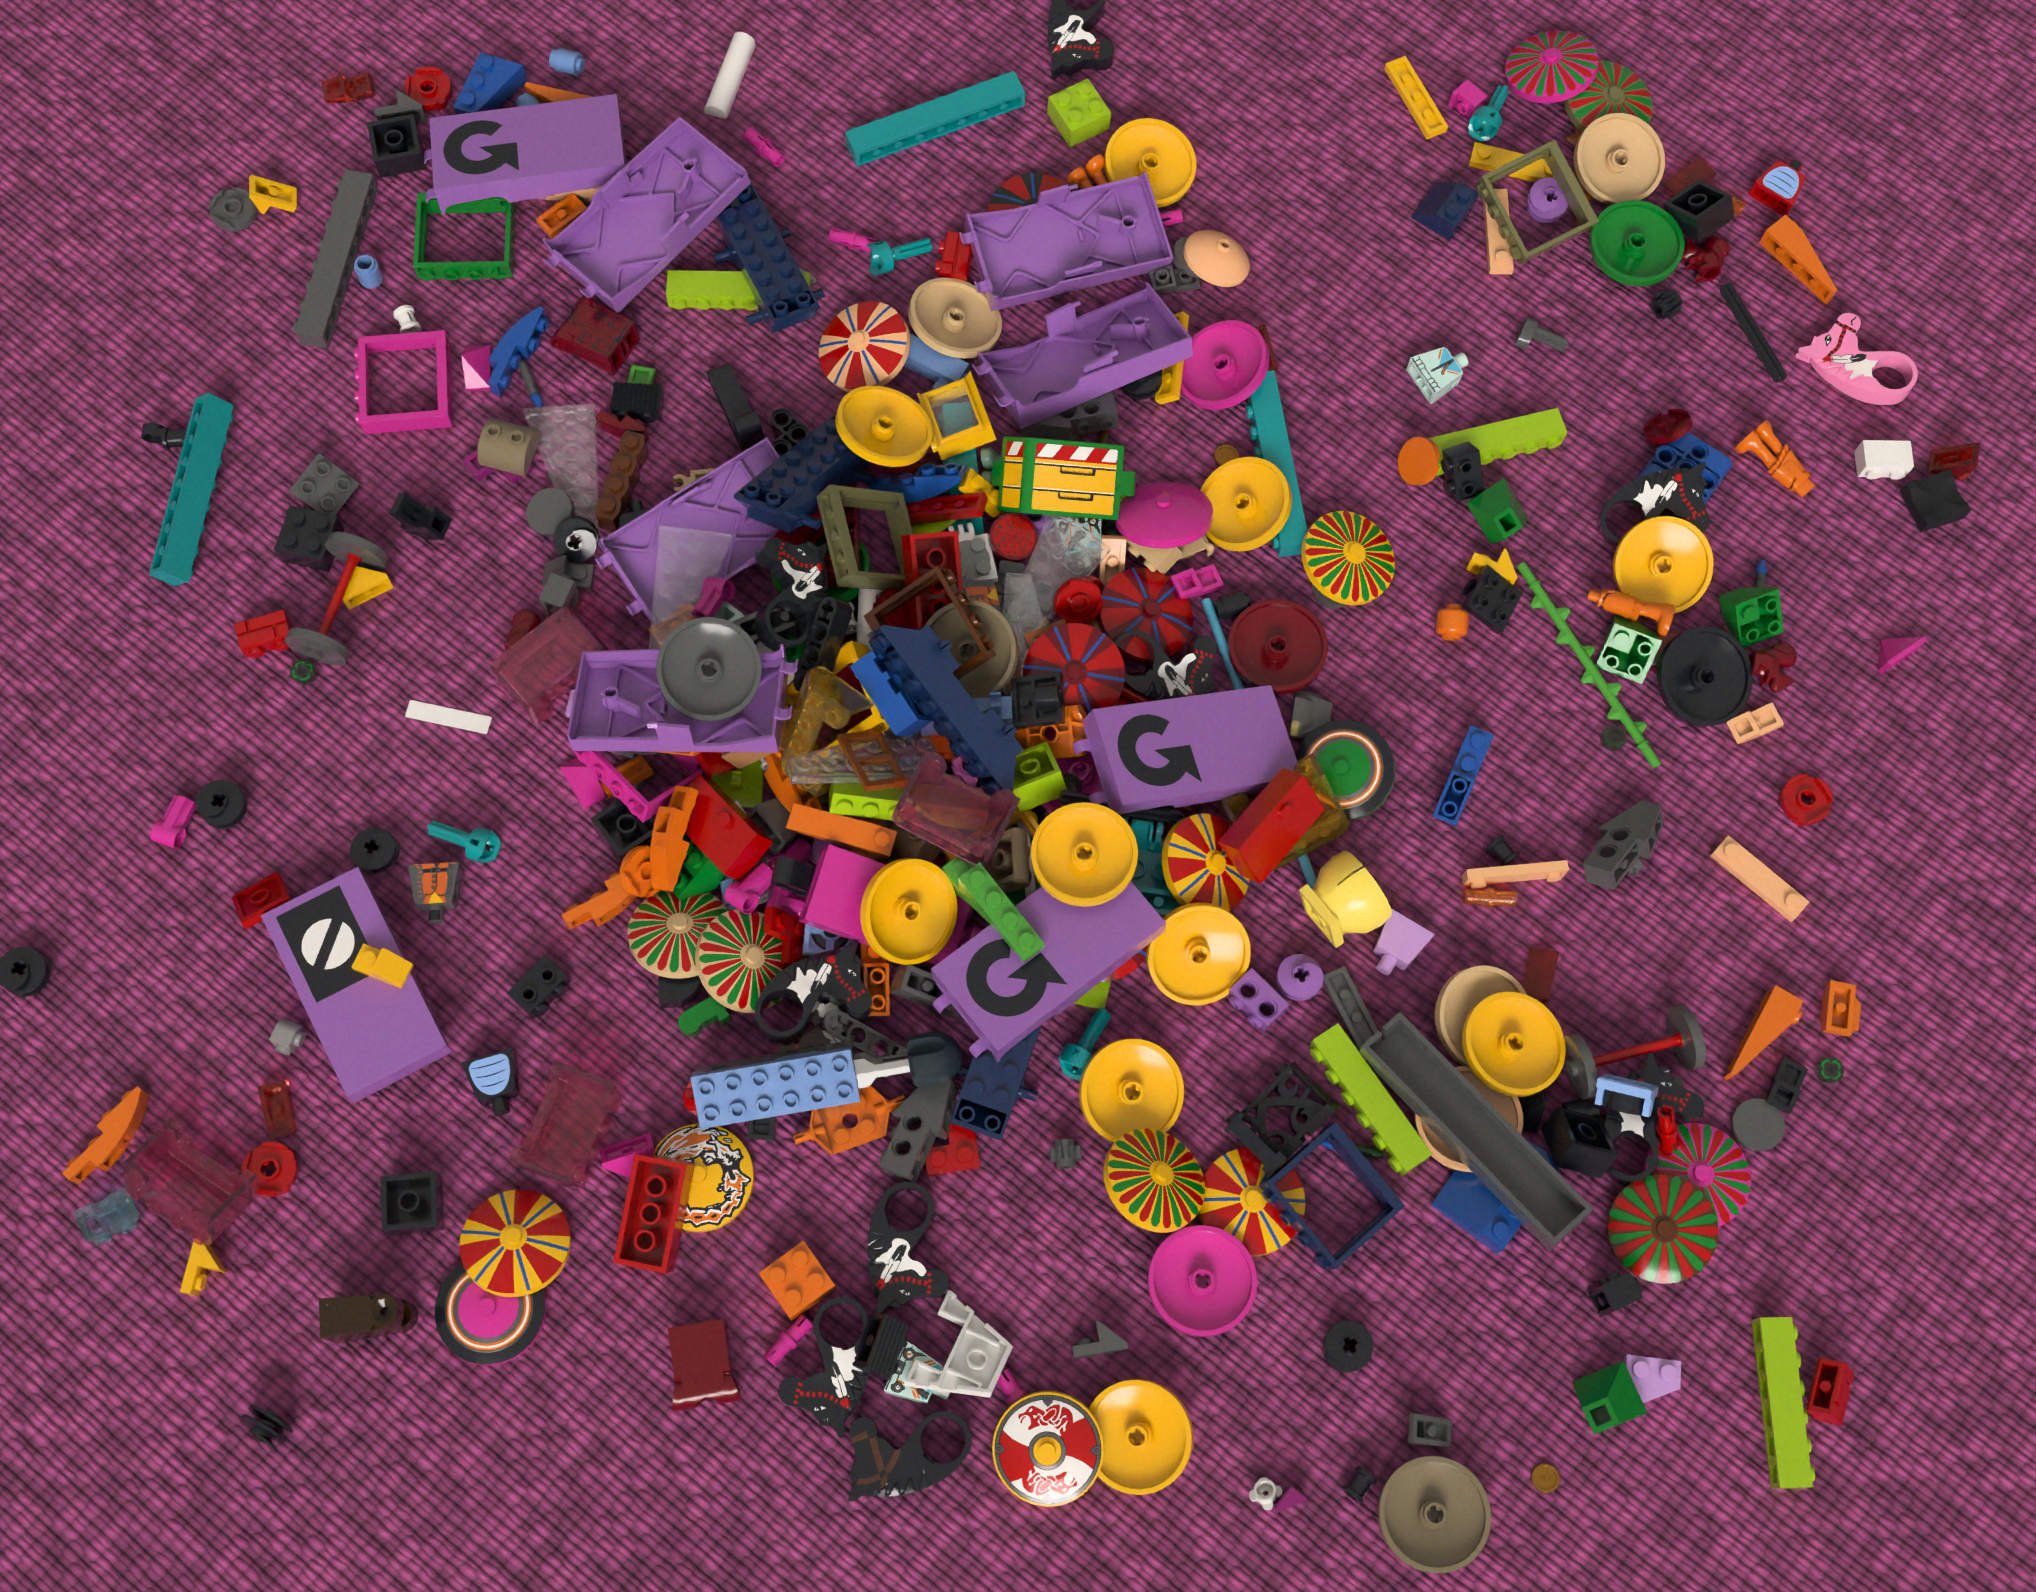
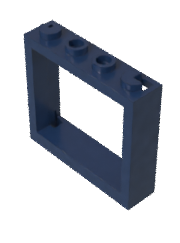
(1366, 1174)

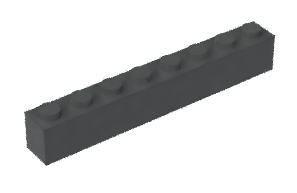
(336, 259)

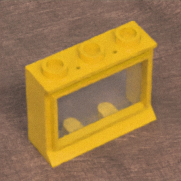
(957, 417)

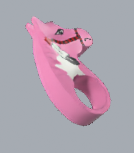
(1850, 370)

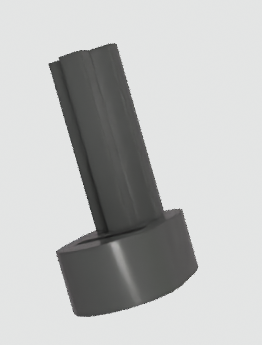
(1531, 331)

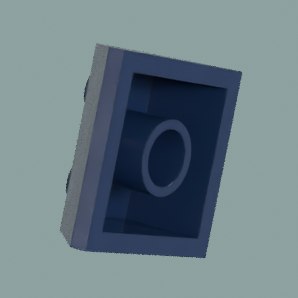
(1446, 208)

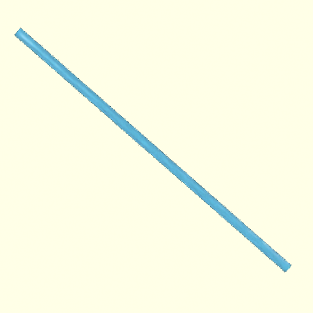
(1237, 684)

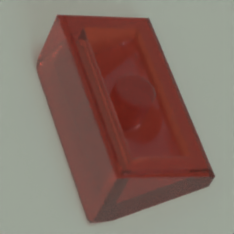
(1540, 973)

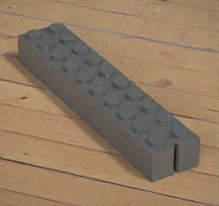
(1475, 1131)

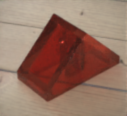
(1958, 459)

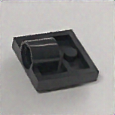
(1491, 599)
(1038, 700)

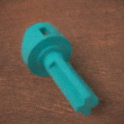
(1488, 117)
(883, 256)
(473, 842)
(1079, 1054)

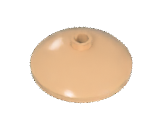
(1216, 258)

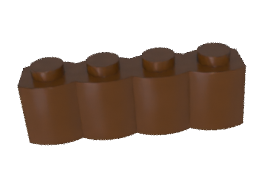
(622, 480)

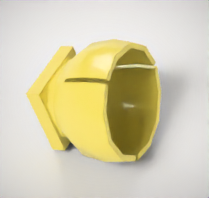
(1345, 900)

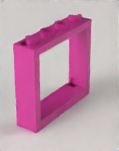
(411, 420)
(626, 792)

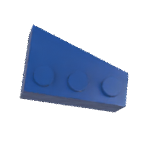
(489, 84)
(889, 697)

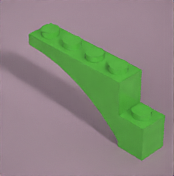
(987, 898)

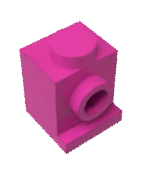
(1467, 98)

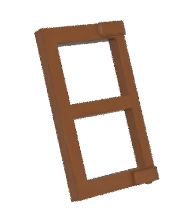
(897, 782)

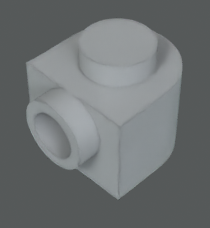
(287, 1036)

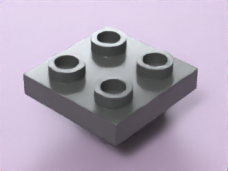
(323, 486)

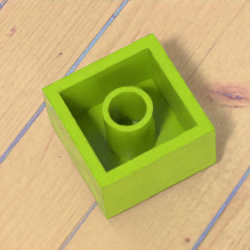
(1079, 112)
(1037, 777)

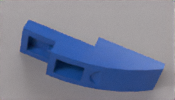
(518, 342)
(926, 483)
(1462, 775)

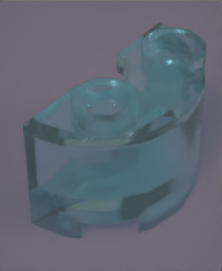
(107, 1218)

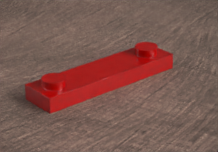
(947, 508)

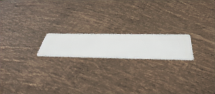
(448, 716)

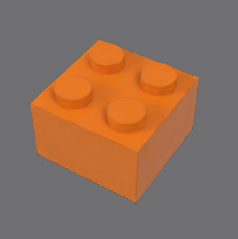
(797, 1281)

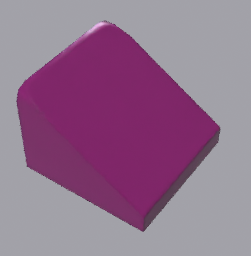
(1289, 1498)

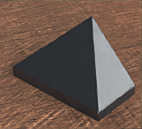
(1533, 1109)

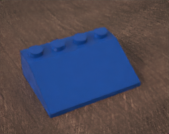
(1478, 1210)

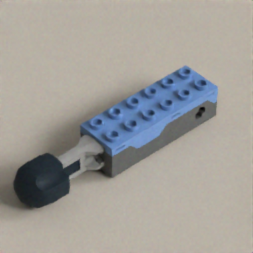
(810, 1078)

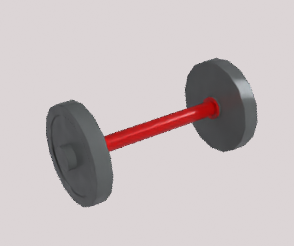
(355, 552)
(1684, 1038)

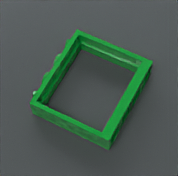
(459, 270)

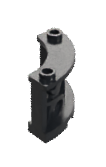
(1315, 1114)

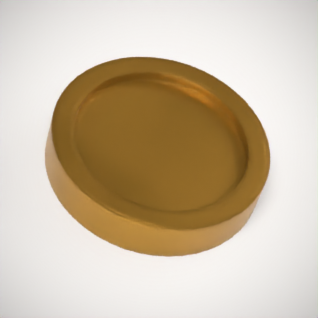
(1225, 454)
(1545, 1478)

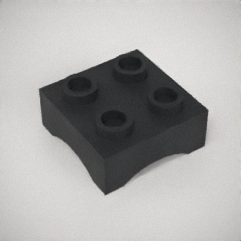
(1934, 501)

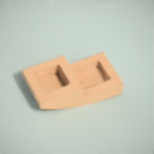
(1755, 723)

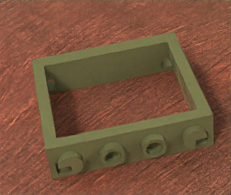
(1568, 186)
(838, 538)

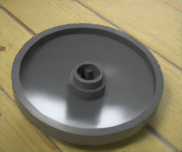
(708, 669)

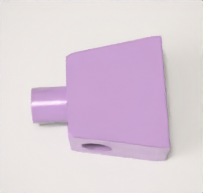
(1399, 942)

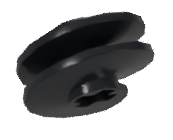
(1144, 387)
(582, 528)
(211, 797)
(369, 840)
(35, 976)
(1361, 1349)
(265, 1425)

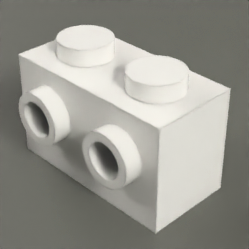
(1884, 459)

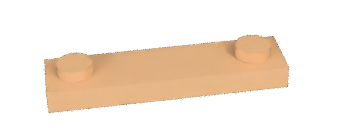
(1498, 250)
(1480, 877)
(1759, 878)

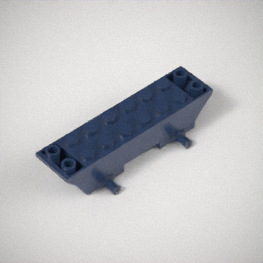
(765, 263)
(788, 487)
(926, 673)
(994, 1088)

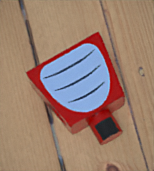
(1779, 186)

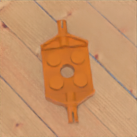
(833, 1137)

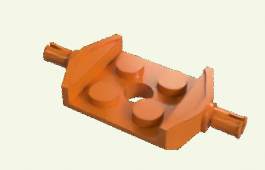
(1066, 734)

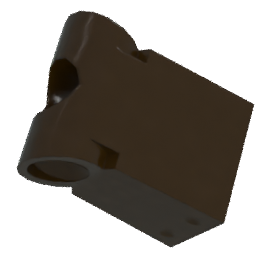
(364, 1317)

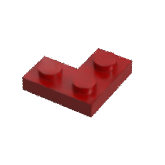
(789, 930)
(957, 1156)

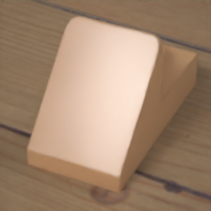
(1115, 560)

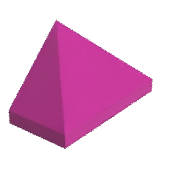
(477, 367)
(1896, 649)
(583, 783)
(620, 1156)

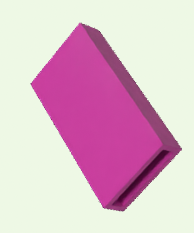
(837, 895)

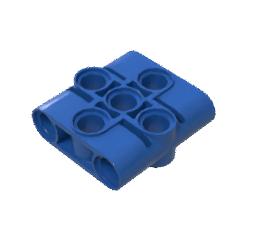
(1680, 455)

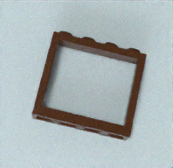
(876, 617)

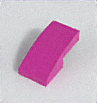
(1197, 582)

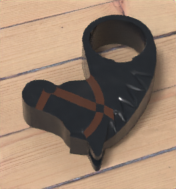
(889, 1471)

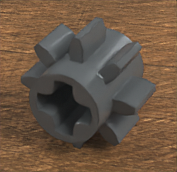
(1065, 1154)

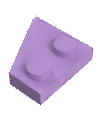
(1653, 1375)

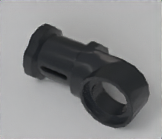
(159, 434)

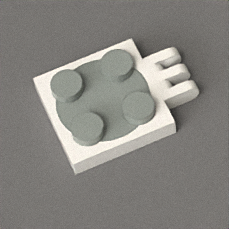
(975, 555)

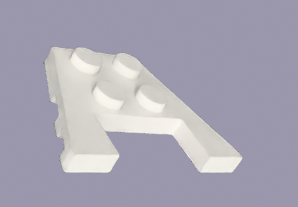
(974, 1360)

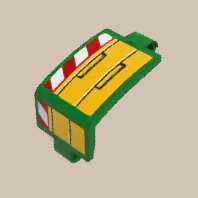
(1061, 478)

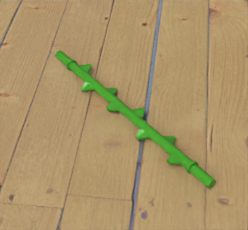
(1592, 674)

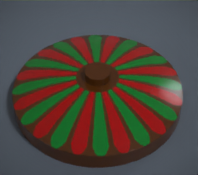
(1662, 1229)

